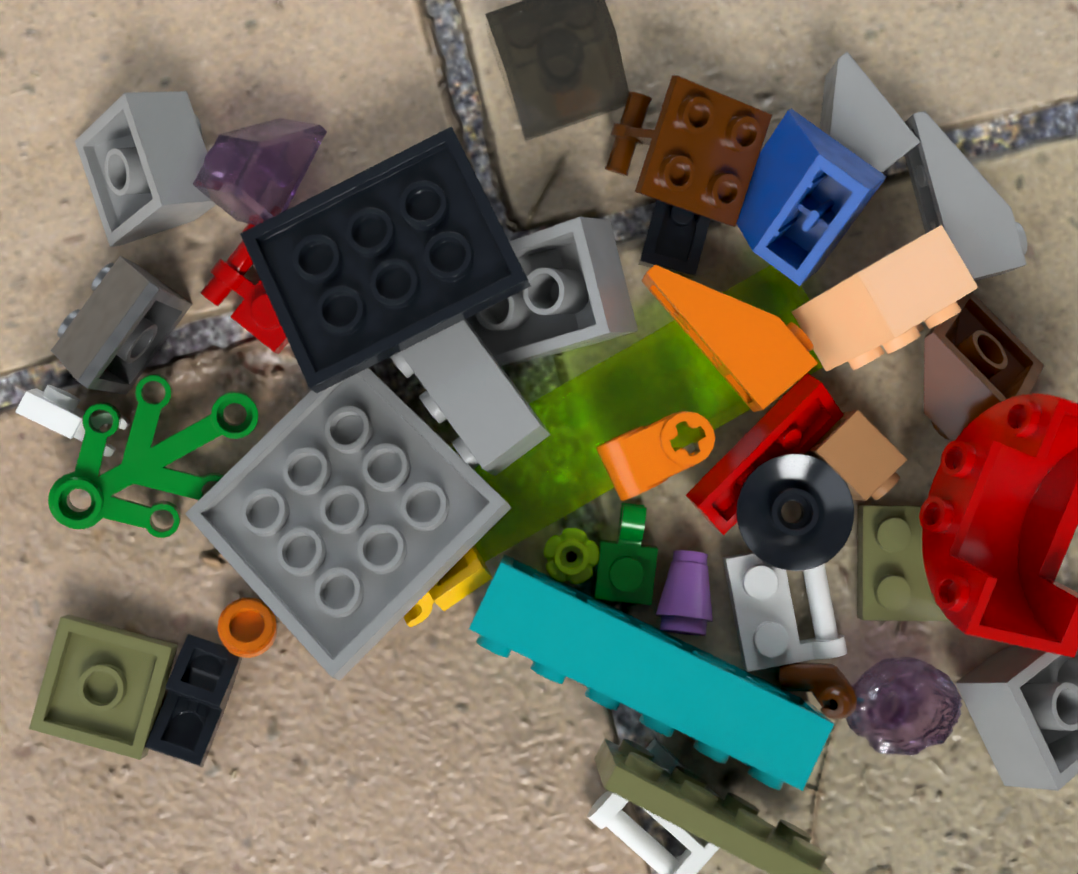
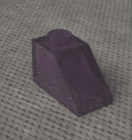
(259, 168)

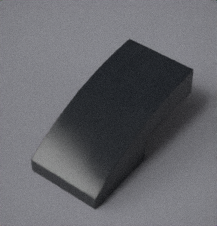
(194, 701)

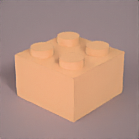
(887, 302)

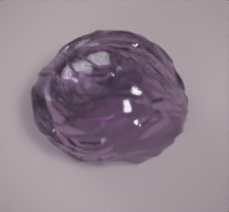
(904, 706)

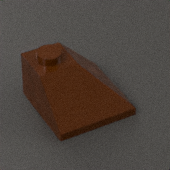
(973, 366)

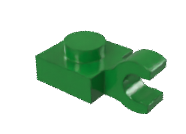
(627, 565)

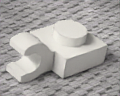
(59, 412)

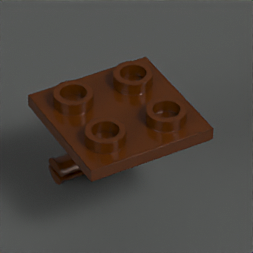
(697, 153)

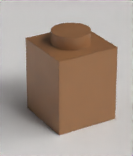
(860, 456)

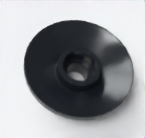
(824, 517)

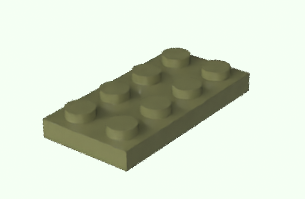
(725, 823)

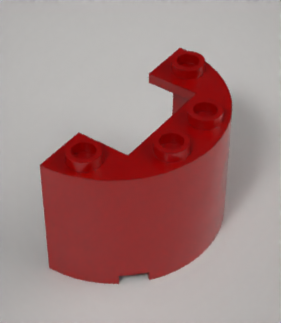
(1004, 524)

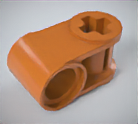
(645, 454)

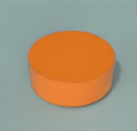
(247, 627)

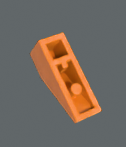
(741, 341)

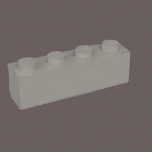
(474, 396)

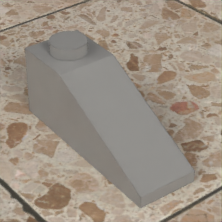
(963, 202)

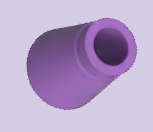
(686, 595)

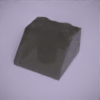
(557, 62)

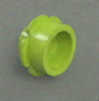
(557, 548)

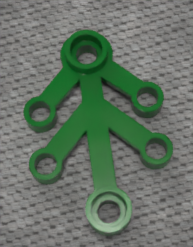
(143, 463)

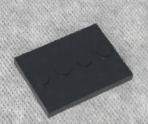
(384, 260)

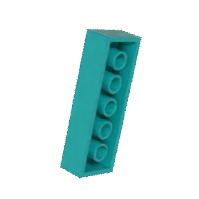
(652, 673)

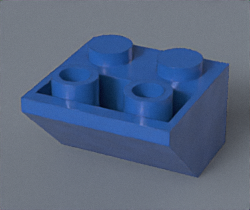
(803, 197)

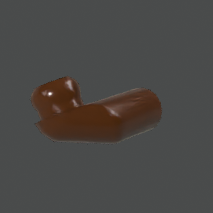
(826, 684)

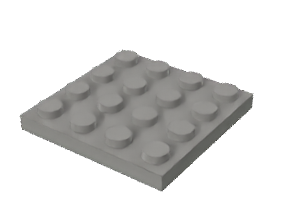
(347, 517)

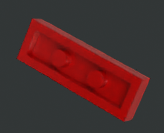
(785, 429)

